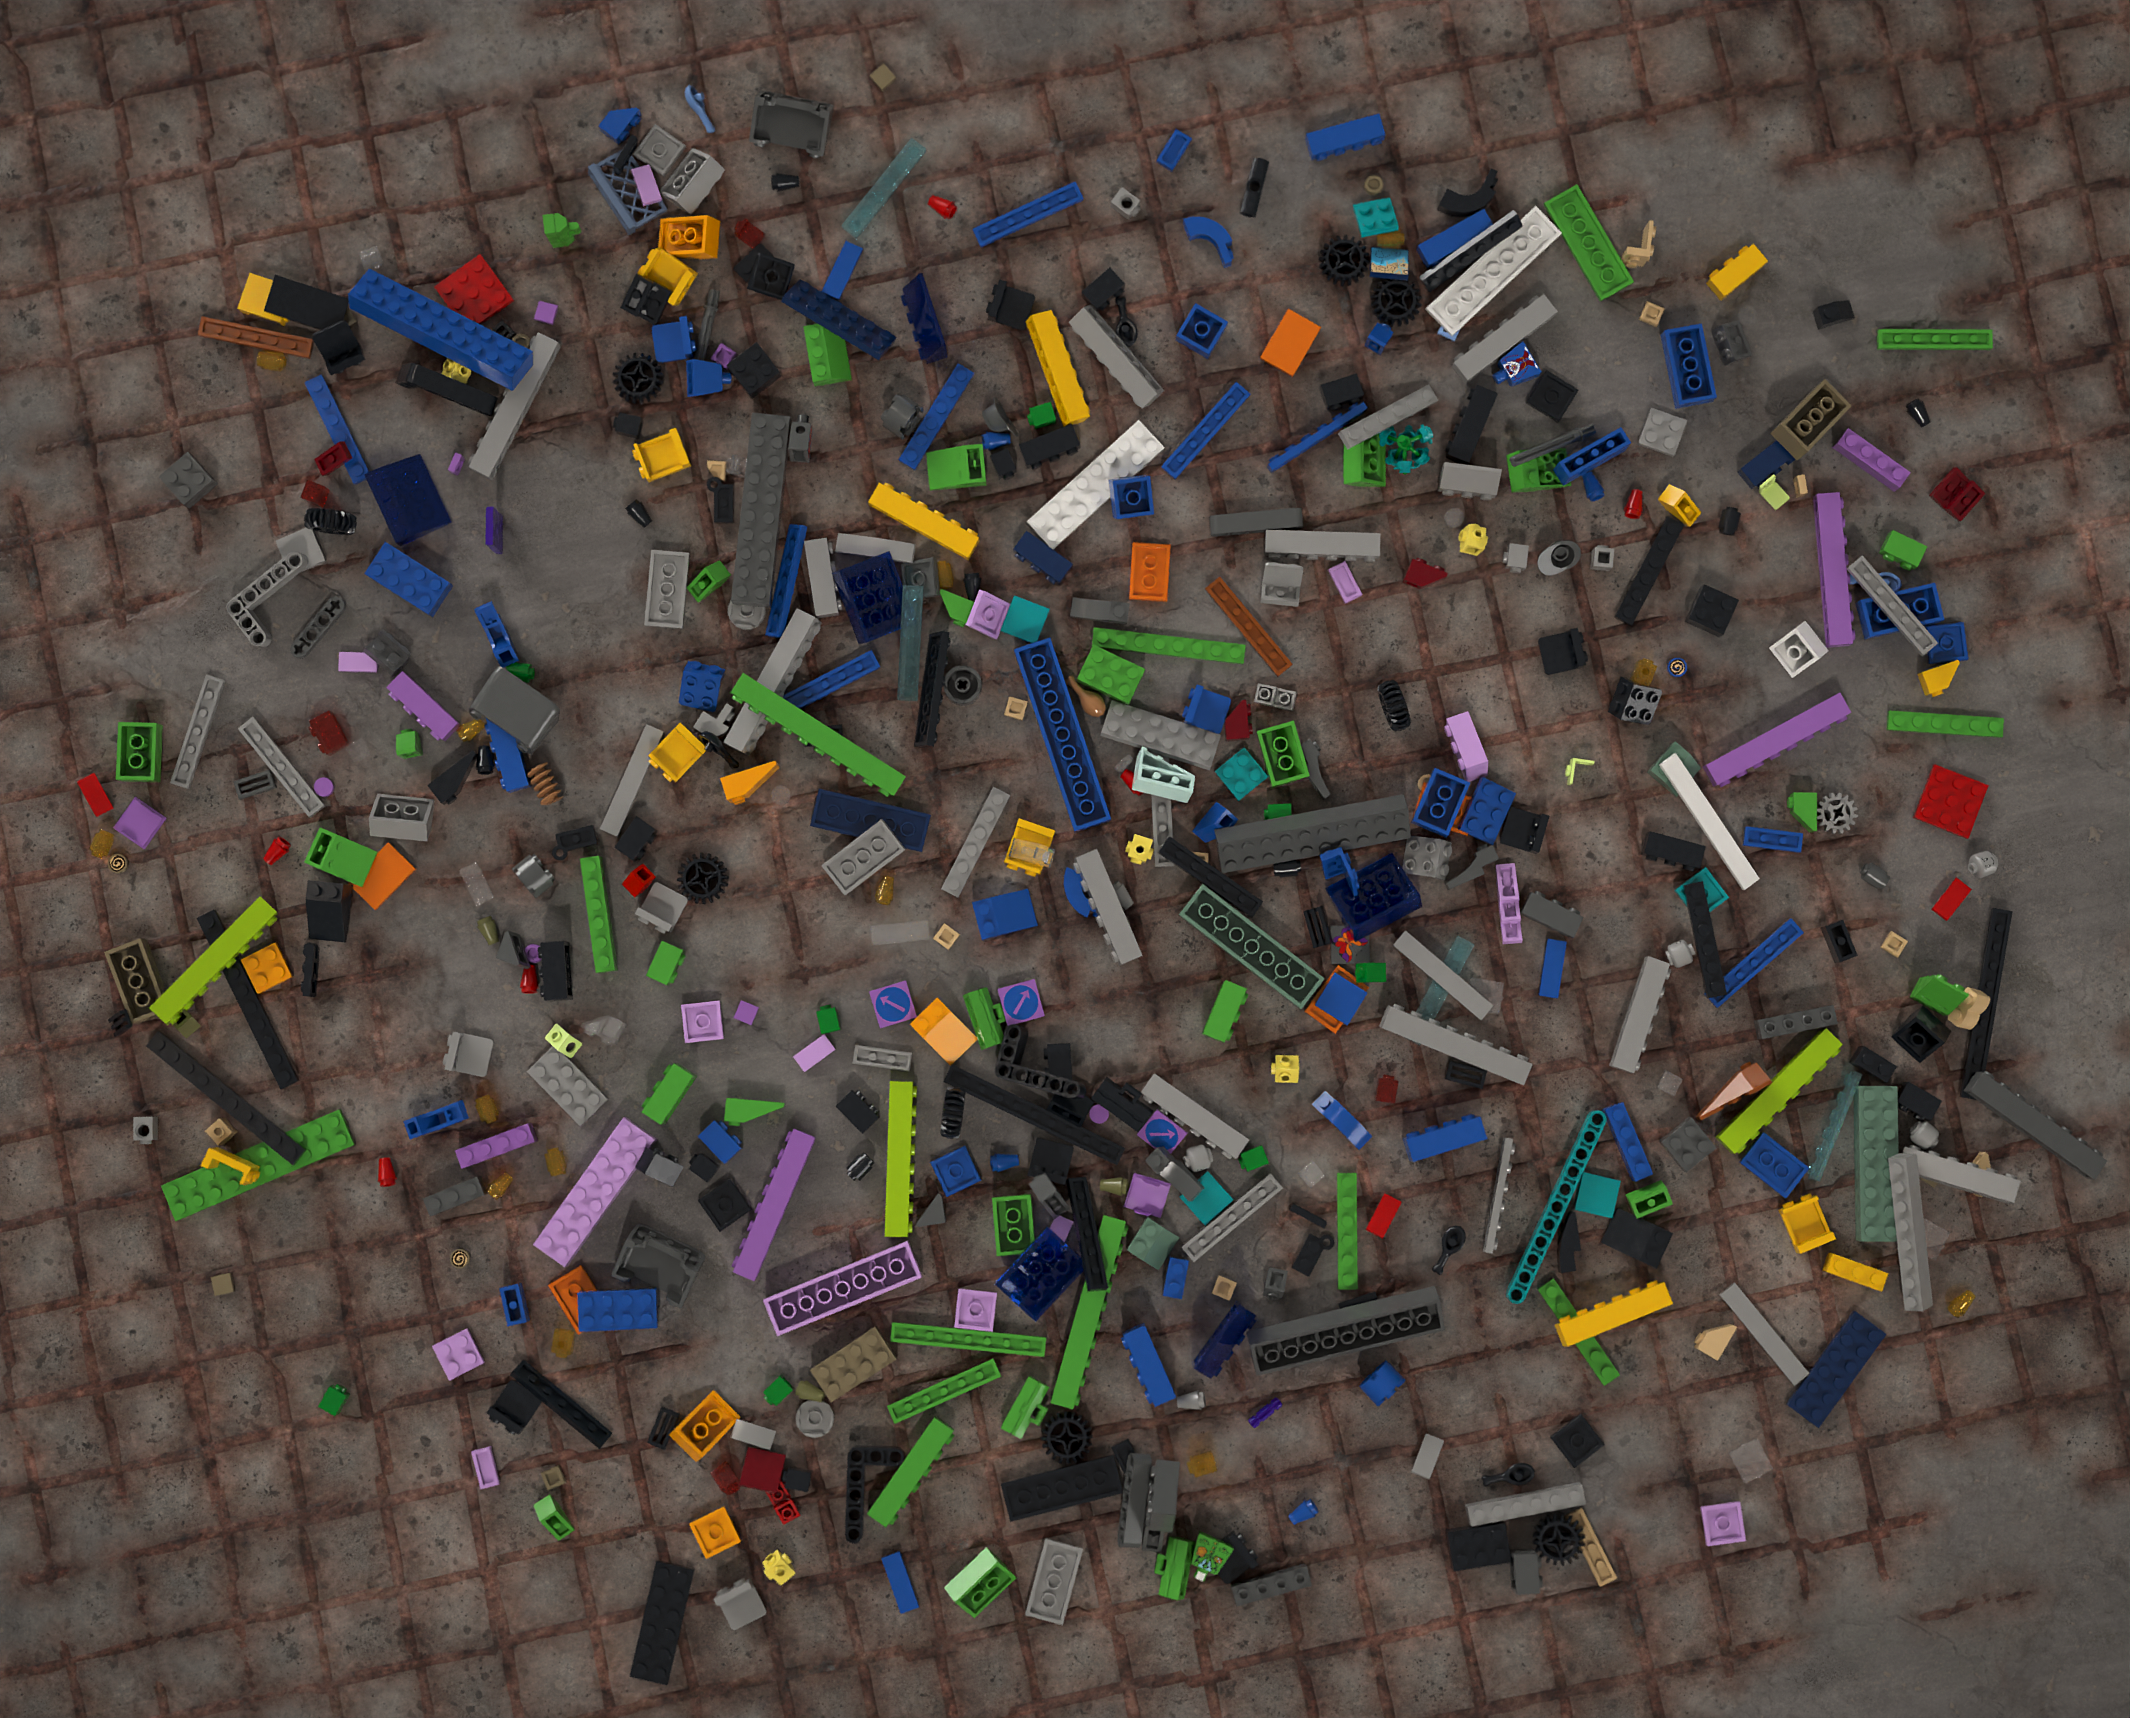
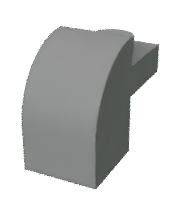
(713, 725)

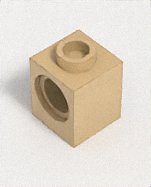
(221, 1131)

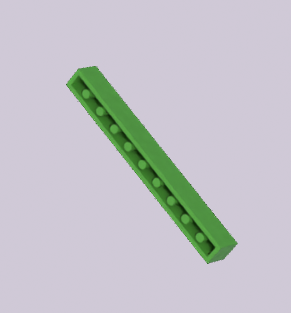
(817, 734)
(1087, 1319)

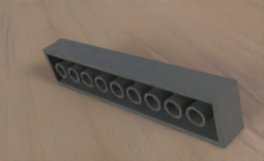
(761, 510)
(1312, 833)
(1345, 1330)

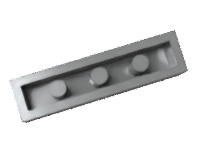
(821, 577)

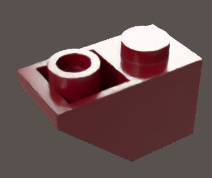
(1423, 575)
(1237, 723)

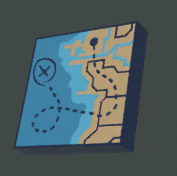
(1389, 263)

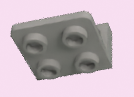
(1281, 584)
(1427, 857)
(662, 908)
(468, 1054)
(740, 1603)

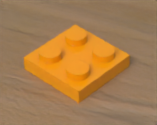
(267, 968)
(715, 1532)

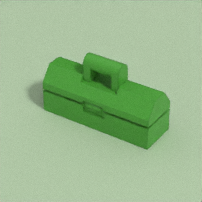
(559, 230)
(983, 1019)
(1025, 1403)
(1177, 1568)

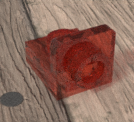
(748, 233)
(726, 1478)

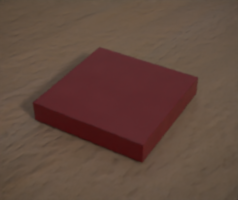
(762, 1470)

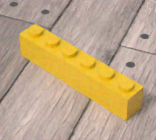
(1057, 368)
(924, 521)
(1613, 1314)

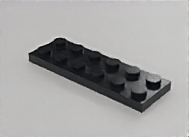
(931, 689)
(1061, 1488)
(662, 1622)

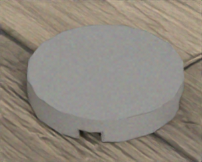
(746, 616)
(814, 1418)

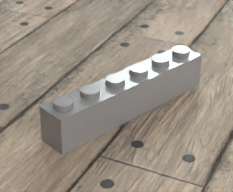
(1504, 338)
(1116, 356)
(1322, 544)
(1107, 906)
(1640, 1014)
(1195, 1116)
(1965, 1177)
(1525, 1504)

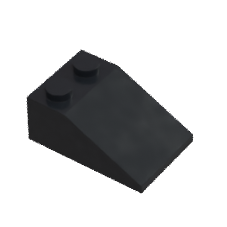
(328, 910)
(1636, 1238)

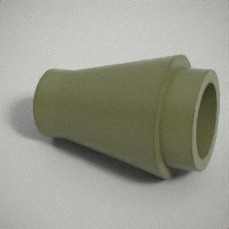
(488, 929)
(1115, 1185)
(808, 1391)

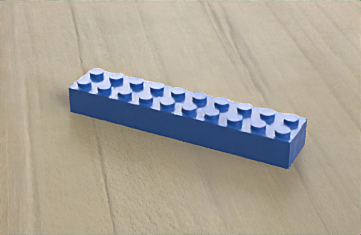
(440, 329)
(1062, 735)

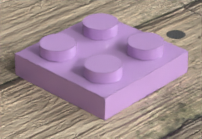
(988, 614)
(702, 1021)
(975, 1310)
(458, 1354)
(1723, 1523)

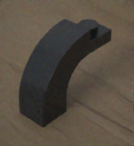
(1467, 205)

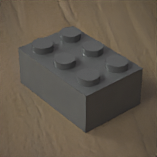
(1162, 1495)

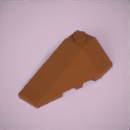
(1744, 1082)

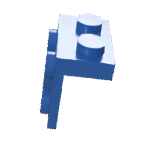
(674, 341)
(701, 686)
(1206, 709)
(1335, 863)

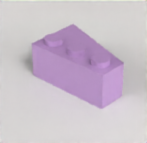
(1467, 746)

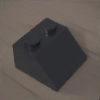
(1921, 1034)

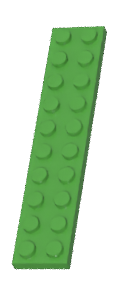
(214, 1185)

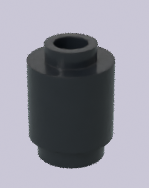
(1729, 521)
(1287, 868)
(859, 1167)

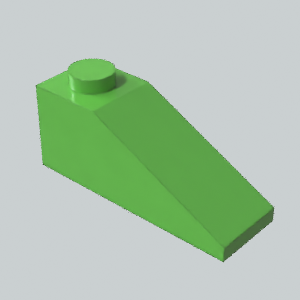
(745, 1110)

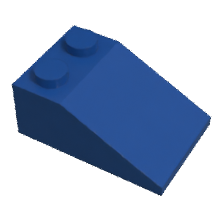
(1004, 914)

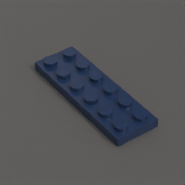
(839, 319)
(856, 815)
(1836, 1369)

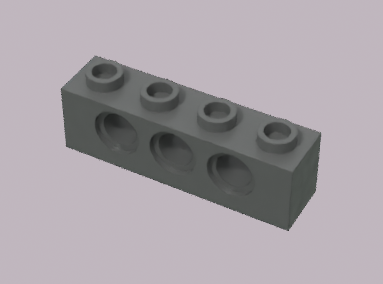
(1795, 1022)
(1271, 1584)

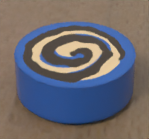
(1677, 667)

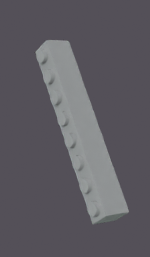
(513, 409)
(776, 677)
(1456, 1045)
(1910, 1232)

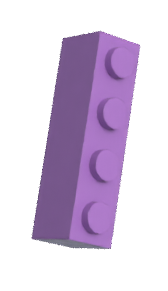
(1871, 460)
(423, 706)
(496, 1145)

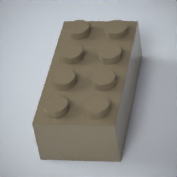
(1811, 419)
(136, 978)
(853, 1363)

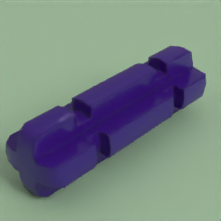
(1265, 1412)

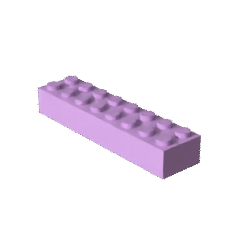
(594, 1192)
(842, 1288)

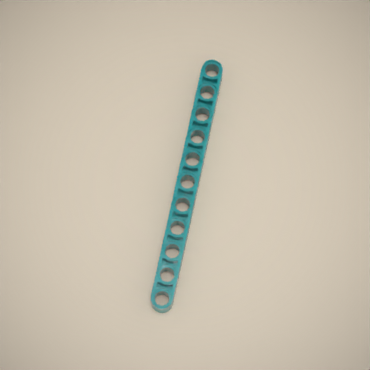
(1548, 1213)

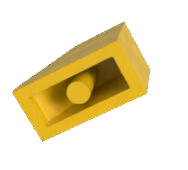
(1679, 505)
(1938, 678)

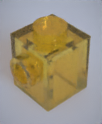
(1643, 672)
(563, 1342)
(1202, 1464)

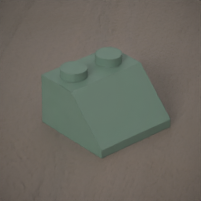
(1686, 758)
(1152, 1243)

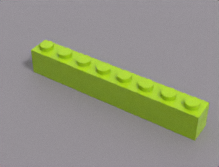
(213, 961)
(1783, 1087)
(899, 1159)

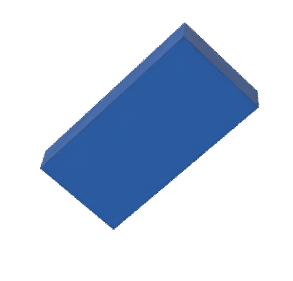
(1174, 150)

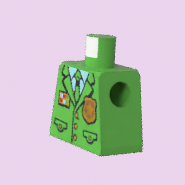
(1209, 1555)

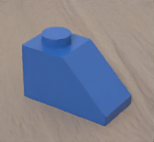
(1379, 338)

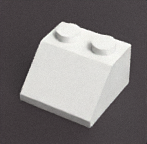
(1798, 649)

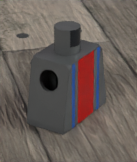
(800, 439)

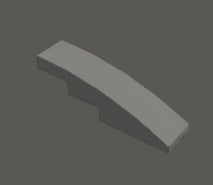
(869, 547)

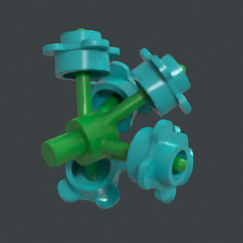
(1405, 442)

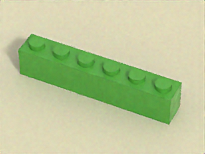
(598, 914)
(910, 1471)

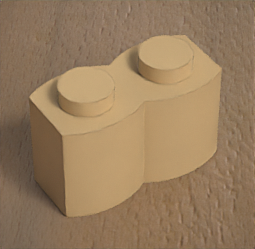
(1969, 1011)

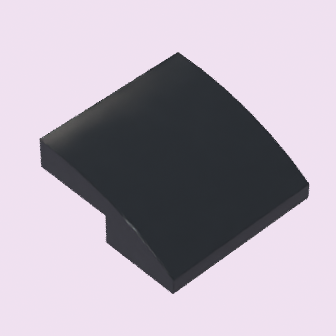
(646, 299)

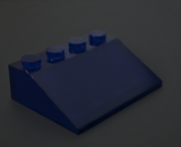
(924, 319)
(408, 499)
(871, 596)
(1382, 897)
(1041, 1274)
(1223, 1340)

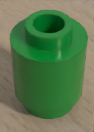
(522, 671)

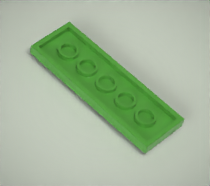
(1588, 243)

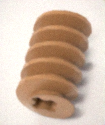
(544, 784)

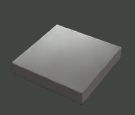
(659, 150)
(303, 542)

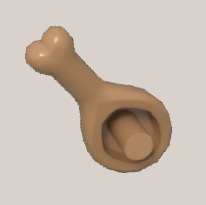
(1090, 701)

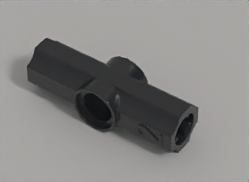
(1252, 198)

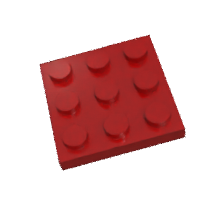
(474, 291)
(1950, 801)

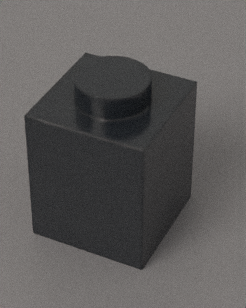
(628, 425)
(1003, 464)
(703, 1166)
(797, 1479)

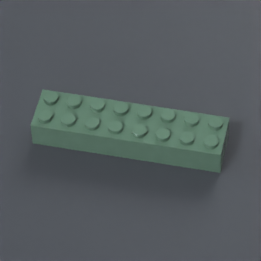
(1251, 947)
(1873, 1144)

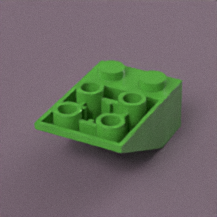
(956, 467)
(1536, 473)
(340, 857)
(1938, 994)

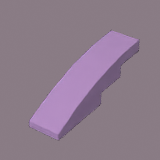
(1508, 903)

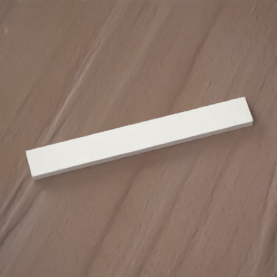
(1709, 821)

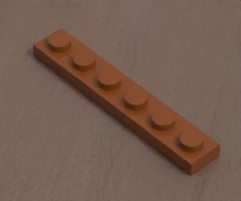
(255, 337)
(1248, 626)

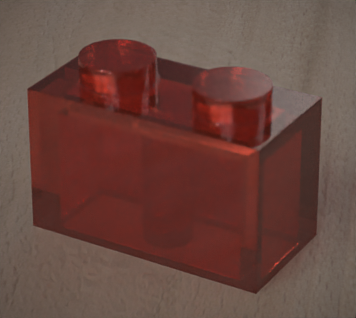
(328, 733)

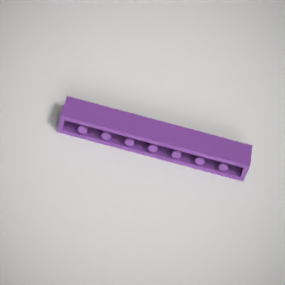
(1832, 569)
(1777, 739)
(774, 1204)

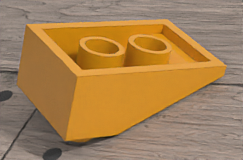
(690, 236)
(745, 783)
(943, 1031)
(704, 1426)

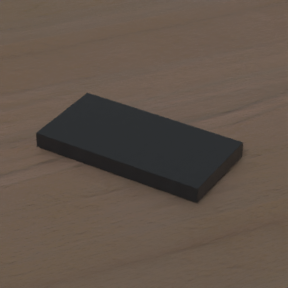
(305, 304)

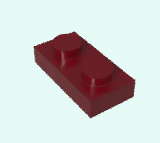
(333, 458)

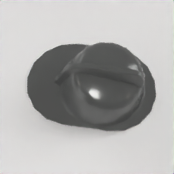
(997, 419)
(1558, 557)

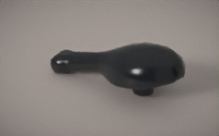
(1125, 328)
(714, 744)
(1452, 1242)
(1516, 1474)

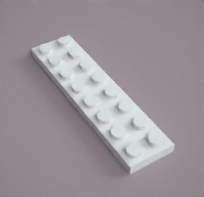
(1493, 272)
(1091, 487)

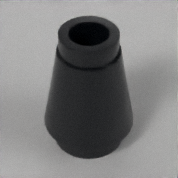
(784, 182)
(1918, 412)
(639, 513)
(972, 585)
(484, 761)

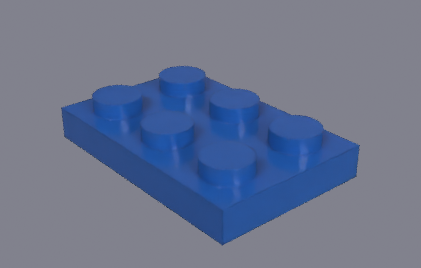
(1486, 811)
(1774, 1165)

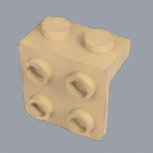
(1639, 256)

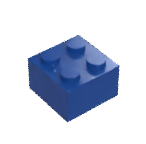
(1201, 331)
(1131, 497)

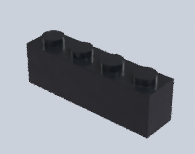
(1471, 425)

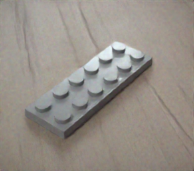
(1160, 735)

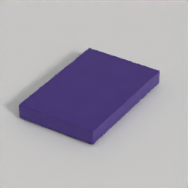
(494, 530)

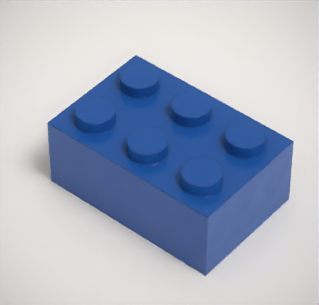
(1440, 802)

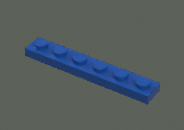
(1027, 214)
(936, 416)
(337, 426)
(1205, 430)
(1323, 432)
(786, 580)
(833, 680)
(1758, 959)

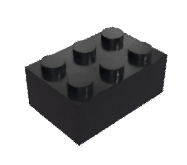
(555, 971)
(1478, 1546)

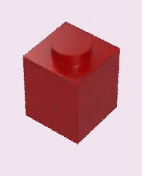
(638, 880)

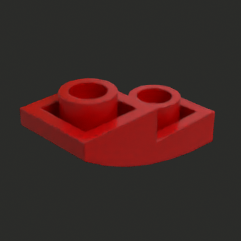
(95, 794)
(1951, 899)
(1383, 1215)
(784, 1504)

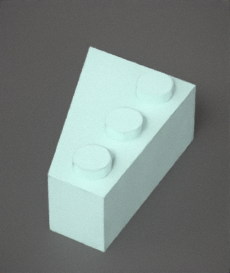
(1160, 778)

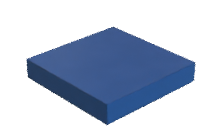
(1950, 644)
(1341, 999)
(955, 1171)

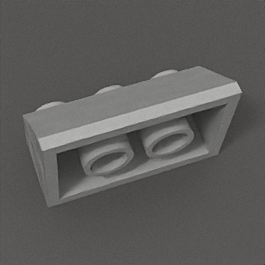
(692, 180)
(1469, 480)
(401, 817)

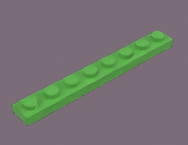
(1169, 645)
(968, 1339)

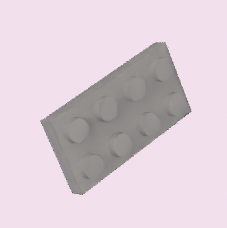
(667, 589)
(863, 857)
(567, 1085)
(1054, 1581)

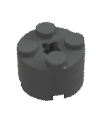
(901, 416)
(965, 675)
(533, 876)

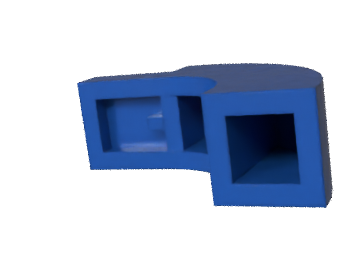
(1213, 232)
(497, 634)
(1075, 894)
(436, 1120)
(1342, 1120)

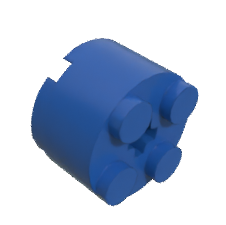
(1382, 1383)

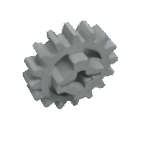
(1829, 808)

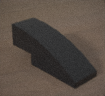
(1568, 1244)

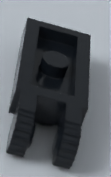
(310, 970)

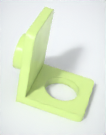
(1773, 493)
(1570, 768)
(560, 1039)

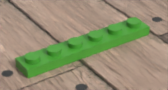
(1934, 339)
(1945, 724)
(1347, 1231)
(1589, 1347)
(944, 1391)

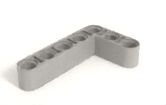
(247, 606)

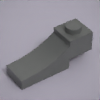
(1100, 610)
(1311, 754)
(1483, 856)
(1174, 1172)

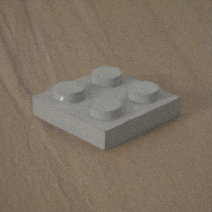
(1662, 432)

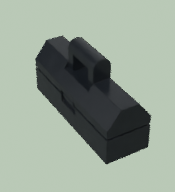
(1121, 1104)

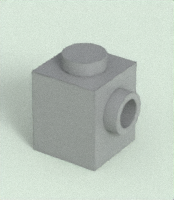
(1516, 557)
(1602, 558)

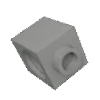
(1120, 197)
(151, 1122)

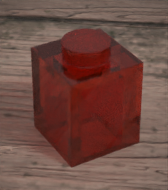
(315, 493)
(1386, 1089)

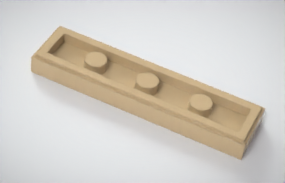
(1592, 1550)

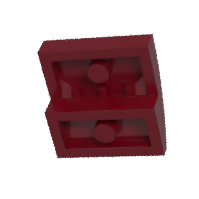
(1957, 494)

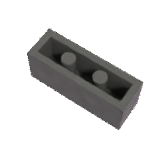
(1551, 914)
(1049, 1195)
(455, 1196)

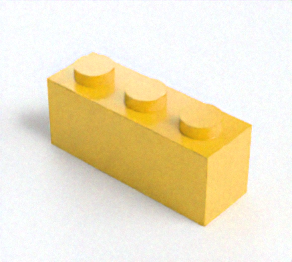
(1736, 271)
(1855, 1272)

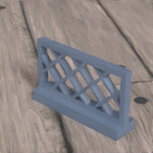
(613, 199)

